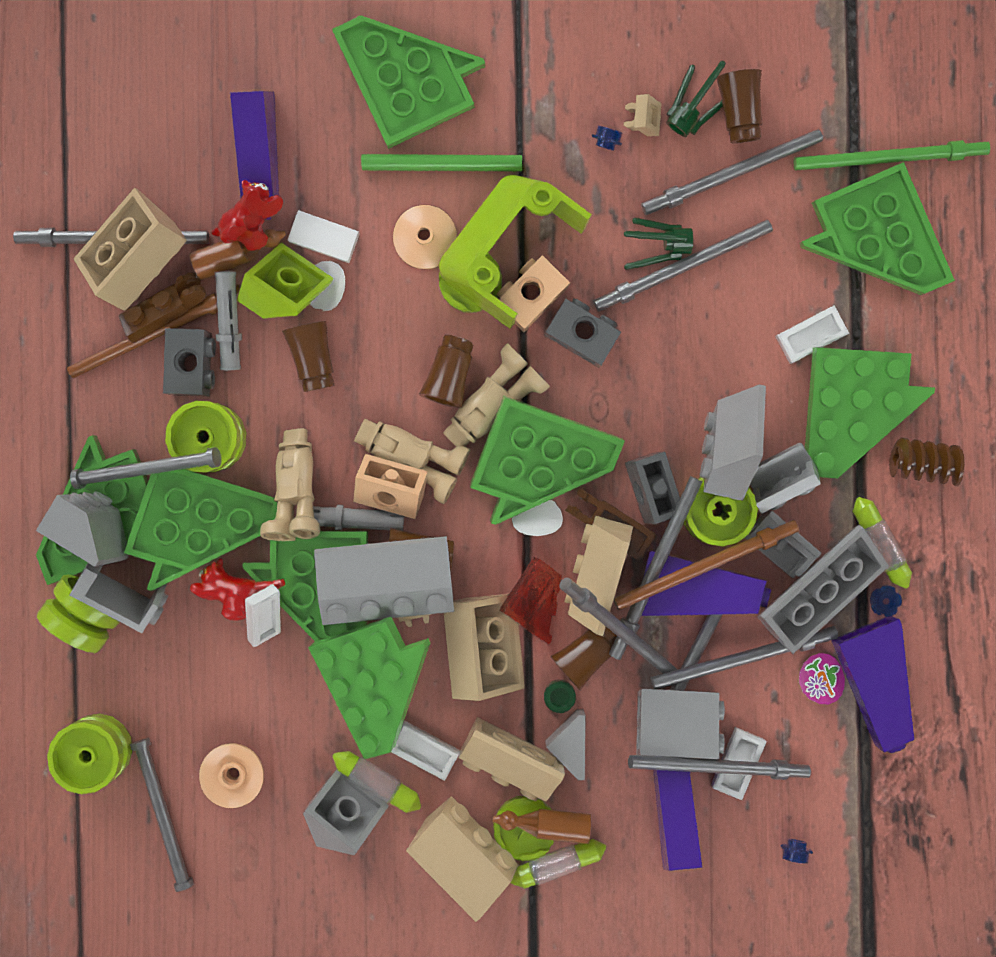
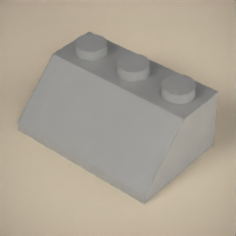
(734, 443)
(86, 527)

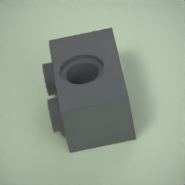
(180, 345)
(592, 349)
(653, 487)

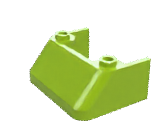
(465, 260)

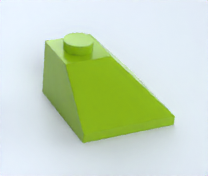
(282, 284)

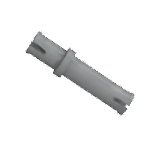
(227, 321)
(357, 518)

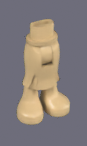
(480, 408)
(404, 448)
(294, 488)

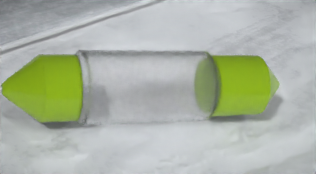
(884, 540)
(377, 781)
(558, 863)

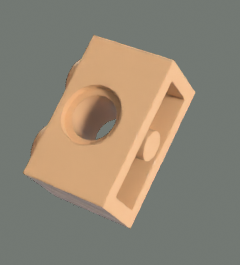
(546, 279)
(390, 486)

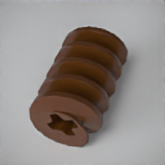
(929, 459)

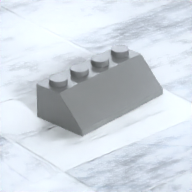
(383, 580)
(824, 590)

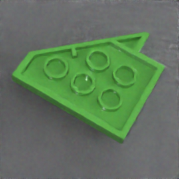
(406, 77)
(881, 232)
(855, 404)
(539, 457)
(125, 496)
(192, 521)
(296, 565)
(371, 681)

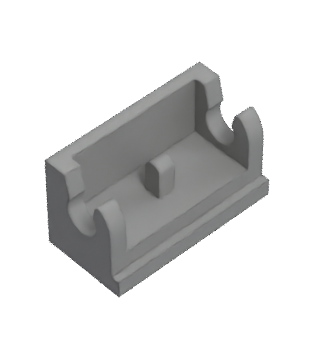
(791, 553)

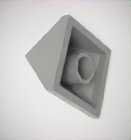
(342, 814)

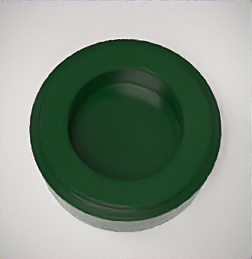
(559, 696)

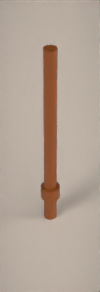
(208, 305)
(764, 539)

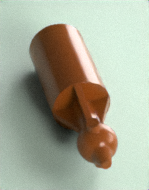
(223, 256)
(549, 824)

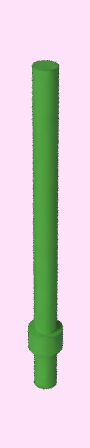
(952, 151)

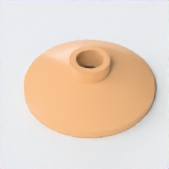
(418, 252)
(221, 786)

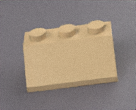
(129, 250)
(600, 566)
(482, 649)
(511, 760)
(462, 858)

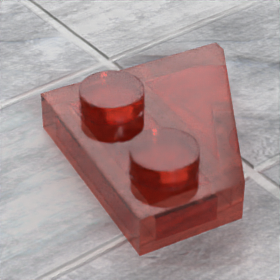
(534, 599)

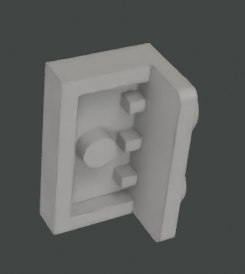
(784, 478)

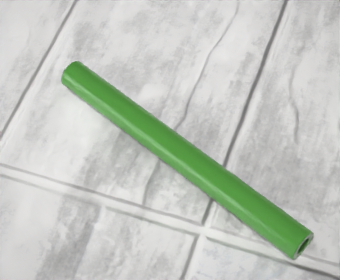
(432, 162)

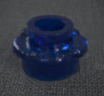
(607, 138)
(879, 595)
(796, 851)

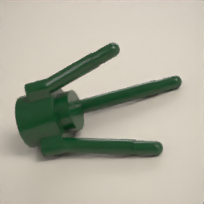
(684, 118)
(675, 239)

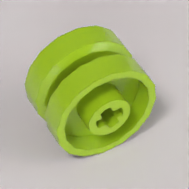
(223, 425)
(729, 526)
(74, 620)
(89, 753)

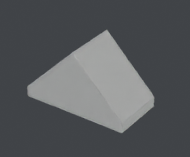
(568, 744)

